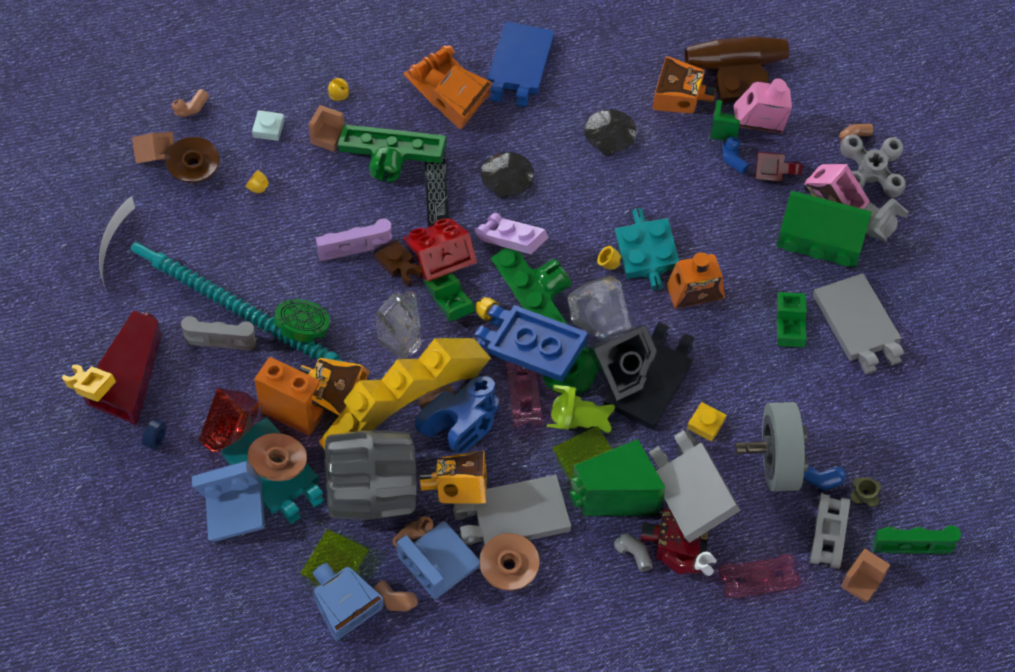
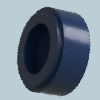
(154, 434)

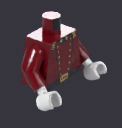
(675, 549)

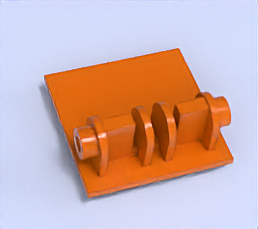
(441, 61)

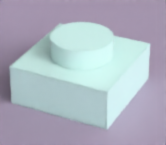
(268, 125)

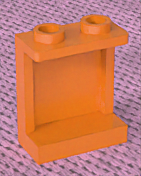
(287, 396)

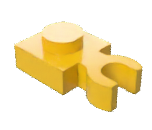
(90, 384)

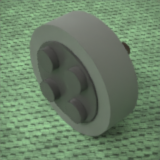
(781, 446)

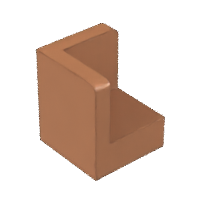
(326, 128)
(152, 146)
(865, 575)

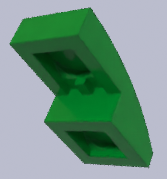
(449, 297)
(791, 319)

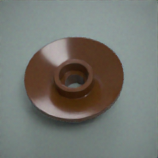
(190, 151)

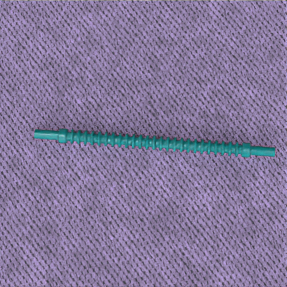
(162, 262)

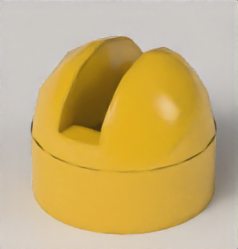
(336, 92)
(257, 182)
(609, 258)
(483, 307)

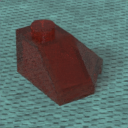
(228, 419)

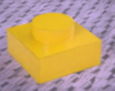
(706, 421)

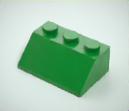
(823, 229)

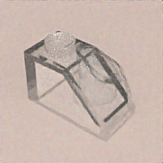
(599, 307)
(399, 324)

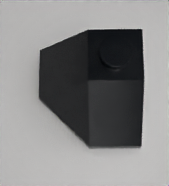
(624, 359)

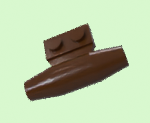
(737, 61)

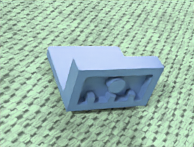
(232, 500)
(437, 559)

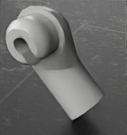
(637, 548)

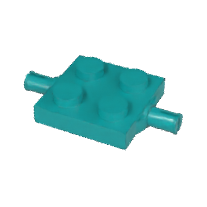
(647, 248)

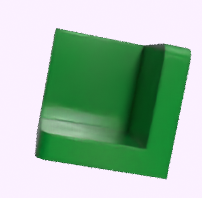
(724, 124)

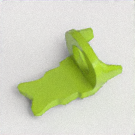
(572, 412)

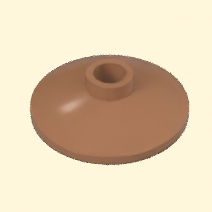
(277, 457)
(513, 549)

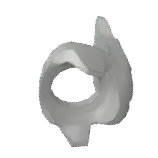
(884, 220)

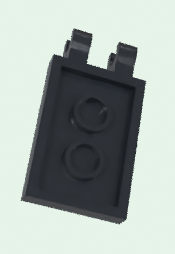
(661, 382)

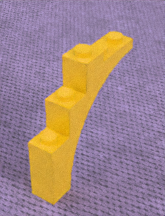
(408, 379)

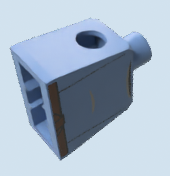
(344, 599)

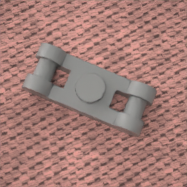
(219, 334)
(830, 531)

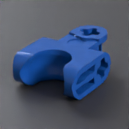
(466, 413)

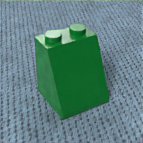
(618, 484)

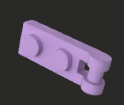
(511, 234)
(354, 240)

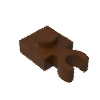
(396, 260)

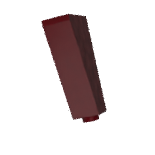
(131, 364)

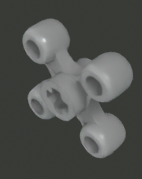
(874, 163)

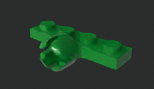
(391, 148)
(533, 287)

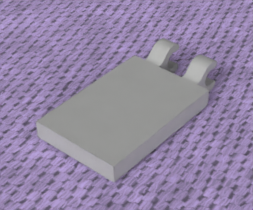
(859, 321)
(694, 488)
(522, 508)

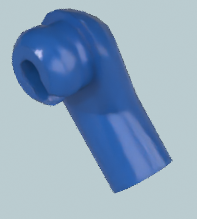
(731, 155)
(826, 479)

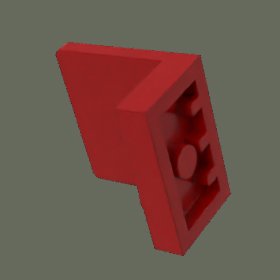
(441, 248)

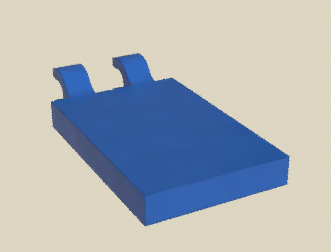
(520, 61)
(532, 341)

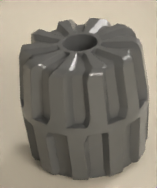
(370, 474)

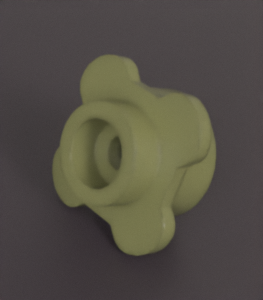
(869, 485)

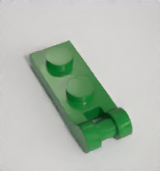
(916, 540)

